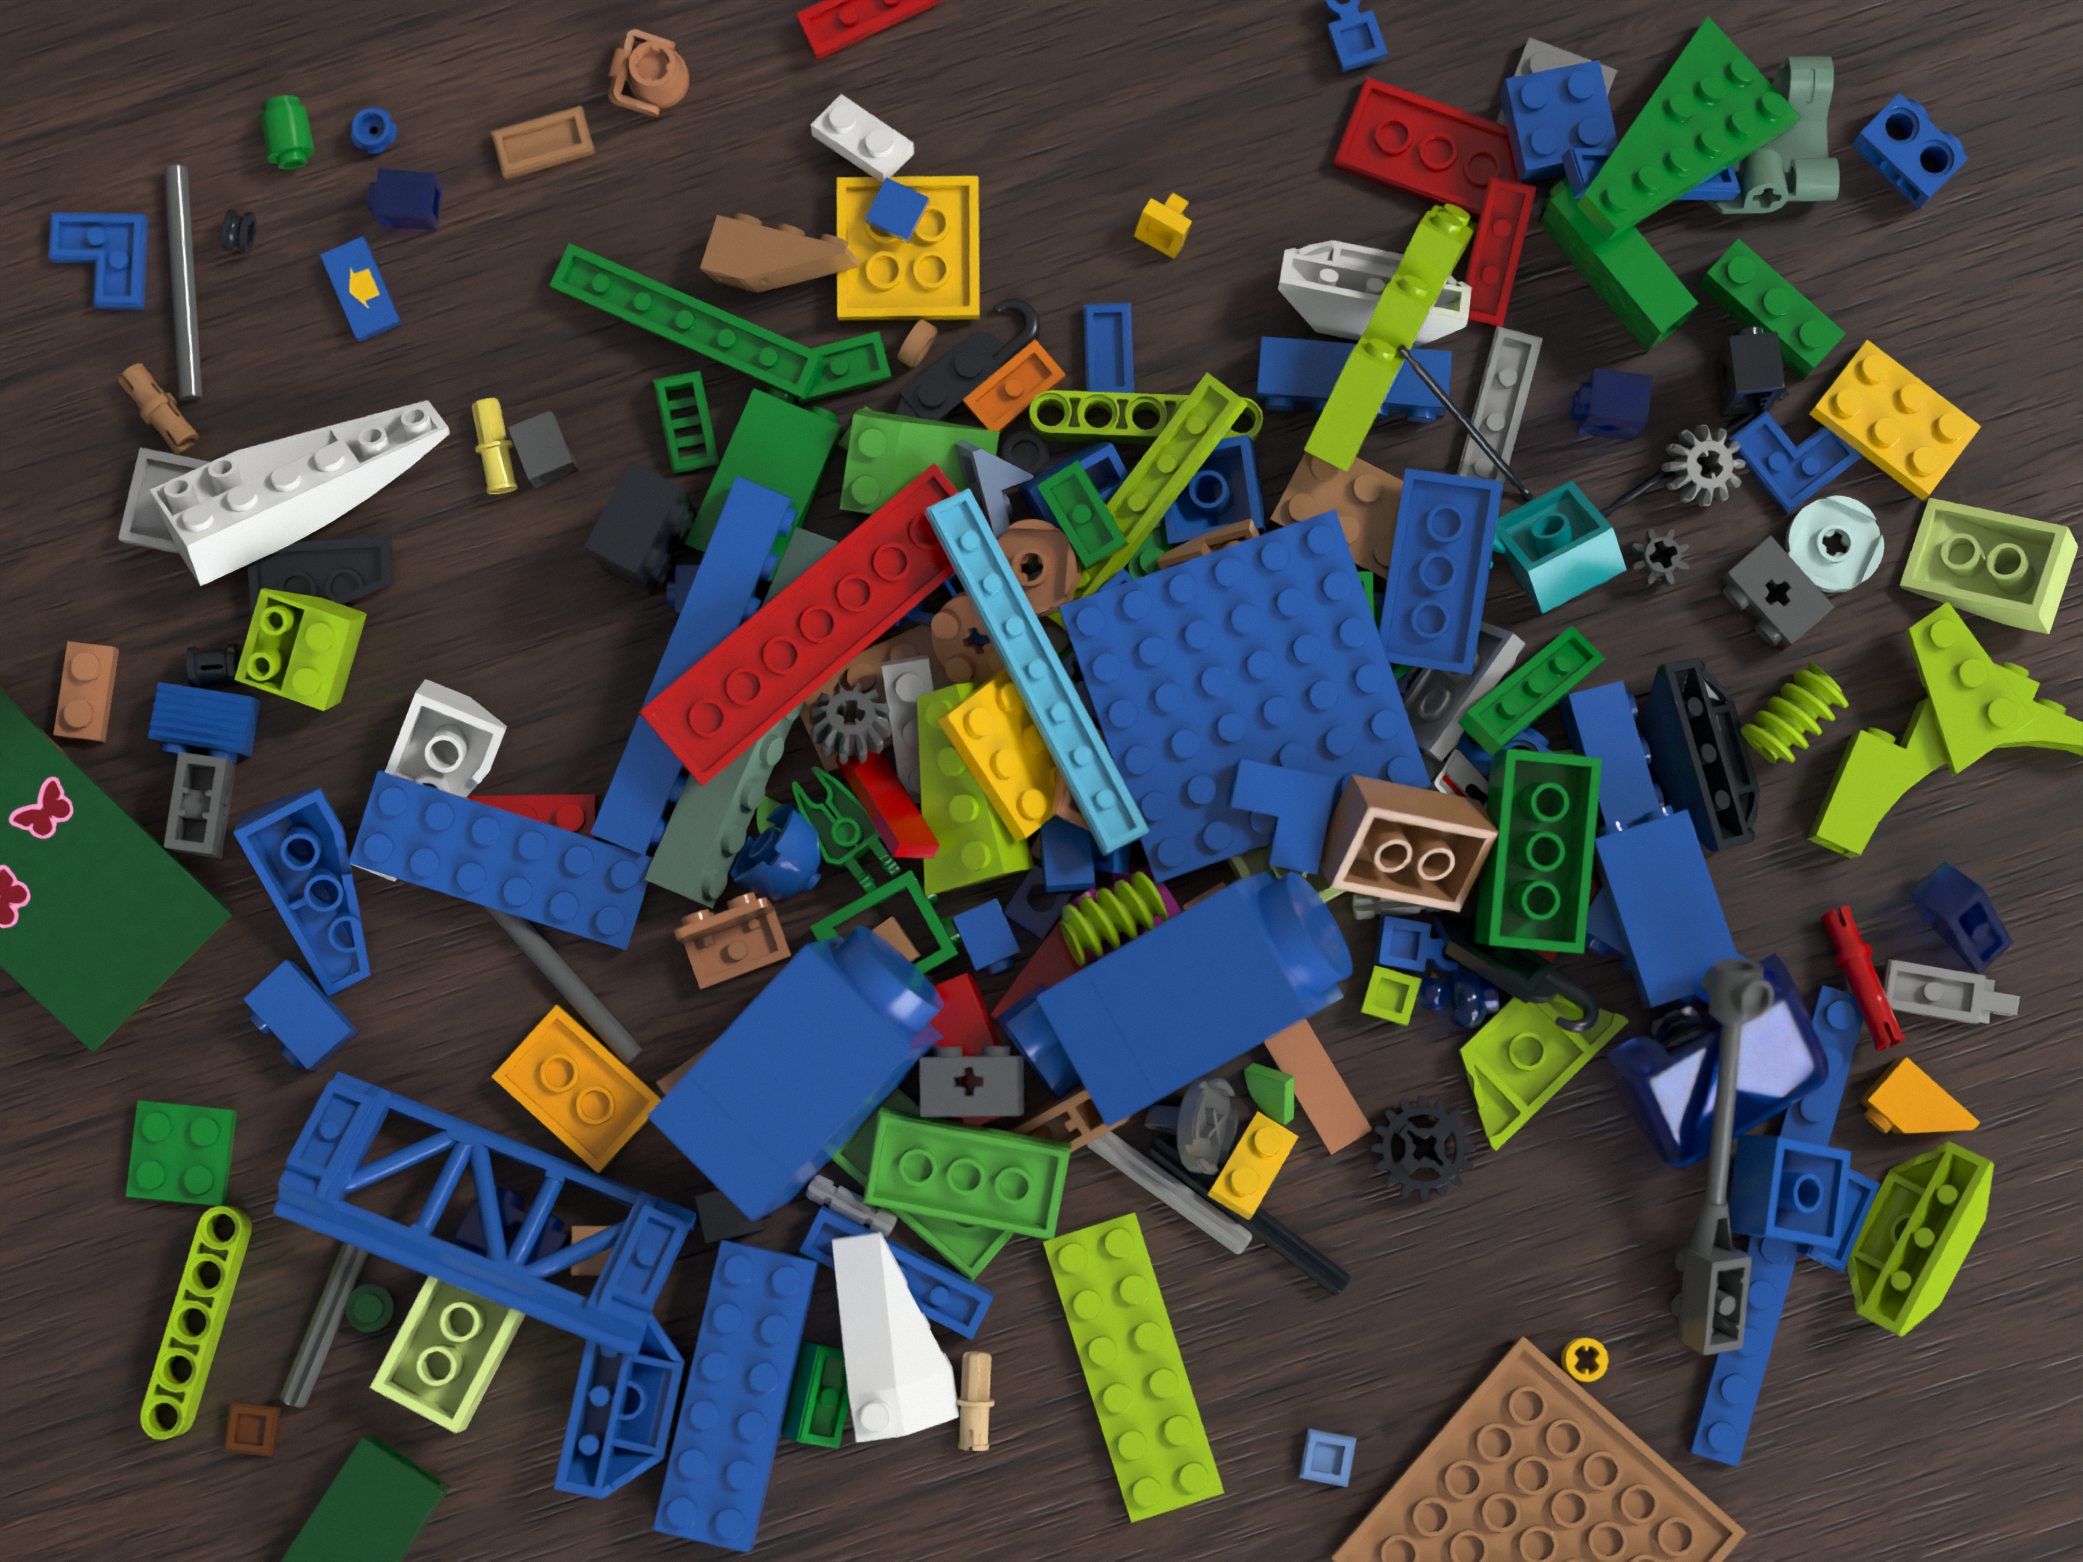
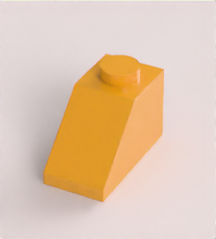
(1912, 1103)

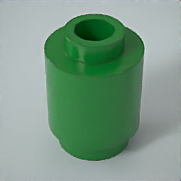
(286, 132)

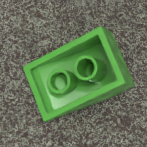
(894, 449)

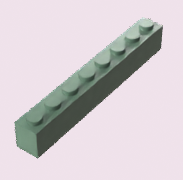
(713, 819)

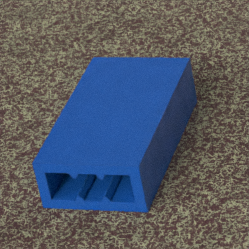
(1662, 904)

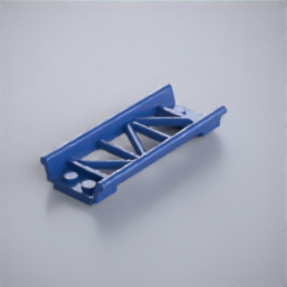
(328, 1167)

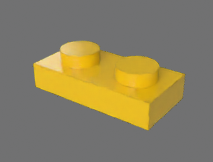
(1253, 1165)

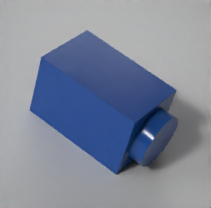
(1198, 991)
(802, 1069)

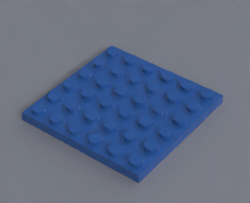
(1246, 659)

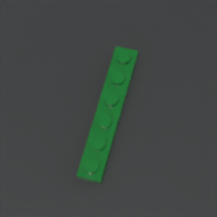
(687, 321)

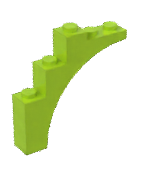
(1395, 321)
(1879, 772)

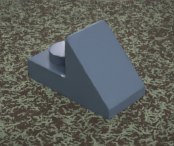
(986, 478)

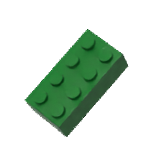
(1542, 859)

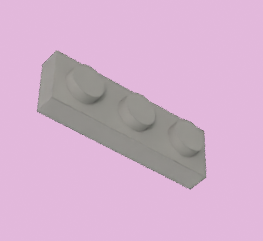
(902, 684)

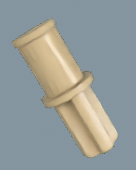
(975, 1401)

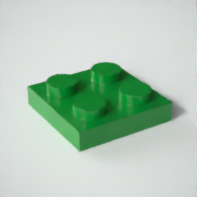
(181, 1153)

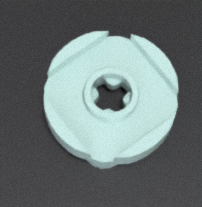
(1858, 534)

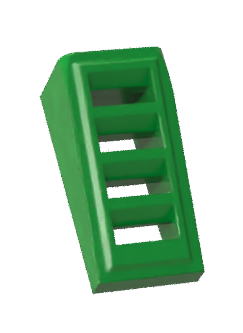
(676, 382)

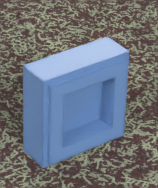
(1327, 1457)

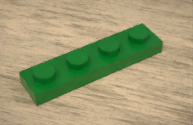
(1531, 691)

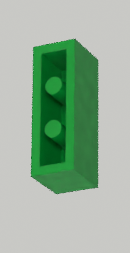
(1764, 299)

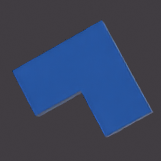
(116, 247)
(1788, 471)
(1301, 807)

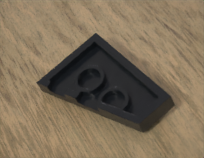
(325, 569)

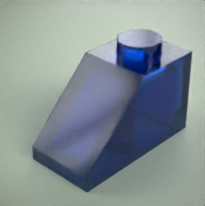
(1962, 916)

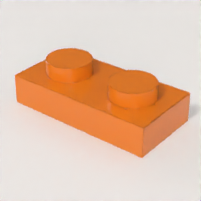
(1013, 388)

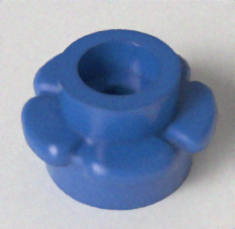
(373, 118)

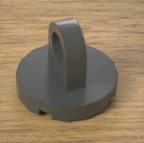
(1202, 1125)

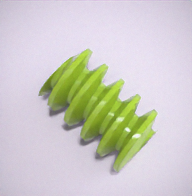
(1794, 714)
(1111, 916)

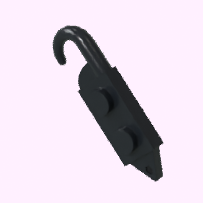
(964, 368)
(1515, 970)

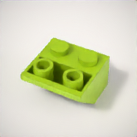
(300, 647)

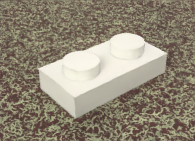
(862, 139)

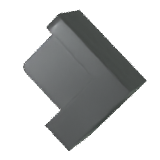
(543, 449)

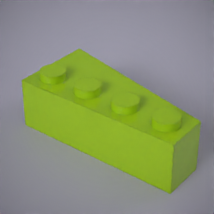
(959, 814)

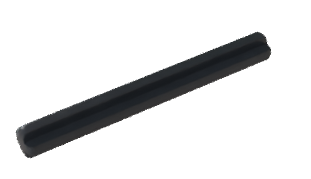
(1260, 1224)

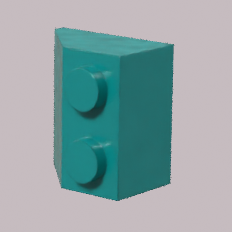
(1559, 546)

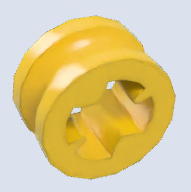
(1599, 1359)

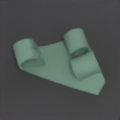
(1797, 162)

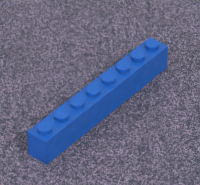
(715, 607)

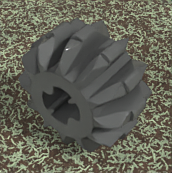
(850, 740)

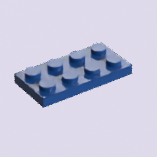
(1439, 570)

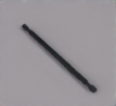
(1464, 422)
(1661, 475)

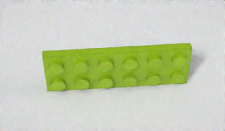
(1133, 1367)

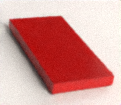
(1424, 147)

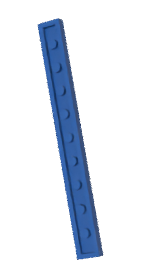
(1739, 1372)

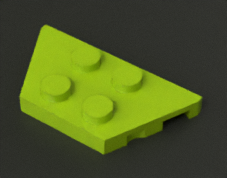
(1526, 1059)

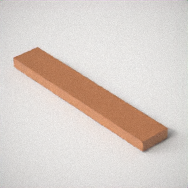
(1316, 1080)

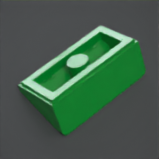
(818, 1396)

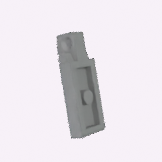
(1944, 993)

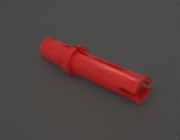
(1862, 977)

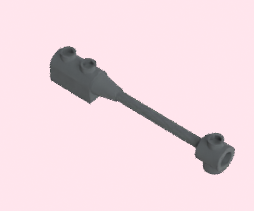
(1714, 1271)

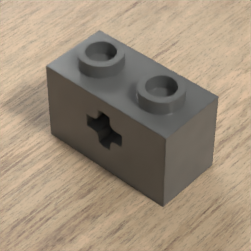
(1795, 610)
(200, 805)
(945, 1097)

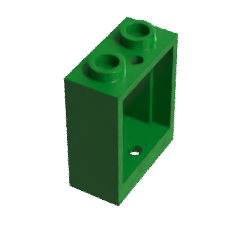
(943, 930)

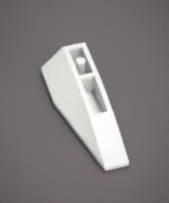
(289, 487)

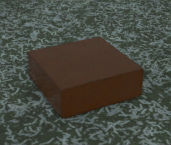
(252, 1428)

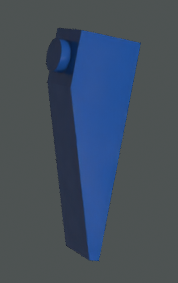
(308, 875)

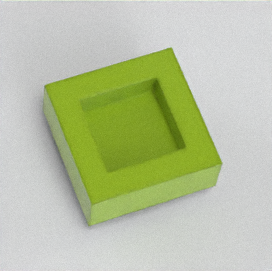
(1390, 995)

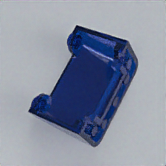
(1676, 1094)

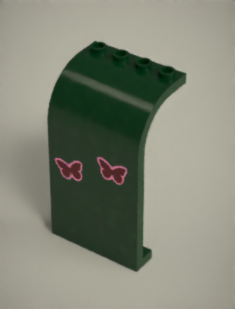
(86, 893)

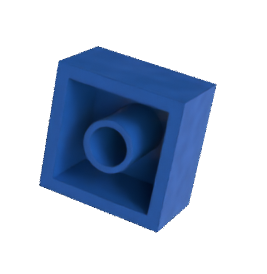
(1554, 113)

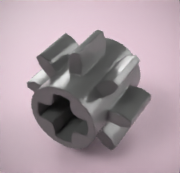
(1656, 570)

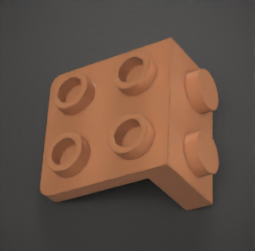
(733, 940)

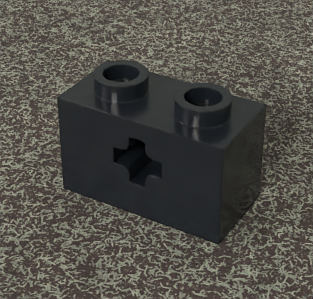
(1749, 372)

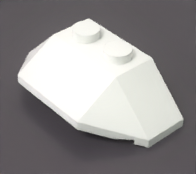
(1342, 282)

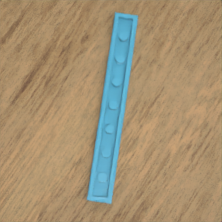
(1036, 672)

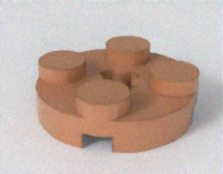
(1056, 554)
(954, 648)

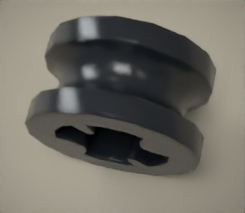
(238, 231)

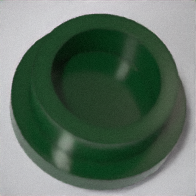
(370, 1308)

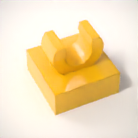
(1164, 225)

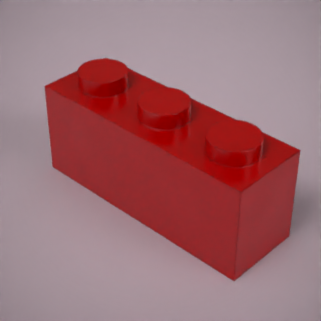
(967, 1025)

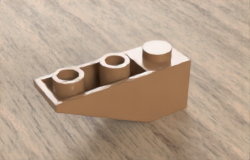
(766, 258)

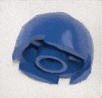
(778, 861)

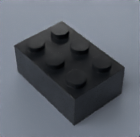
(642, 529)

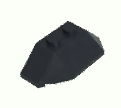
(1701, 754)

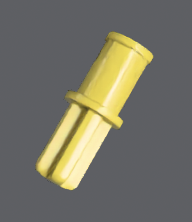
(493, 446)

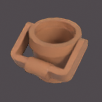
(653, 73)

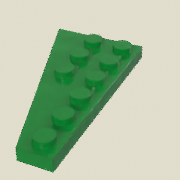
(1693, 127)

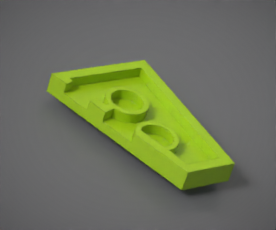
(1966, 690)

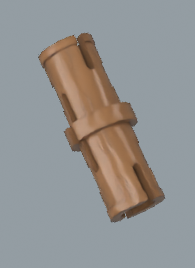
(158, 408)

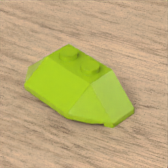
(1918, 1235)

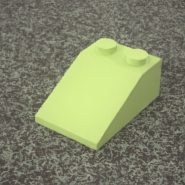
(1991, 564)

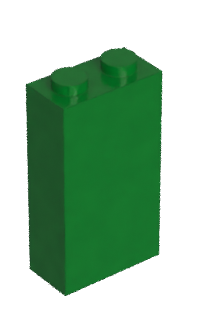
(1620, 270)
(778, 449)

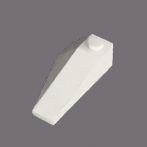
(445, 742)
(891, 1358)

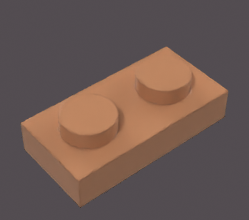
(86, 692)

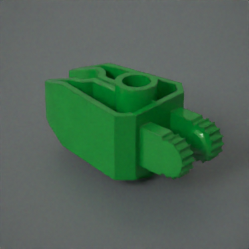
(849, 835)

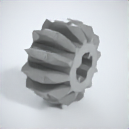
(1688, 471)

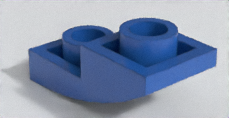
(1065, 856)

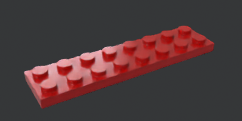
(804, 633)

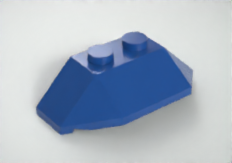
(620, 1414)

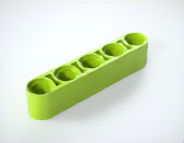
(1122, 409)
(179, 1339)

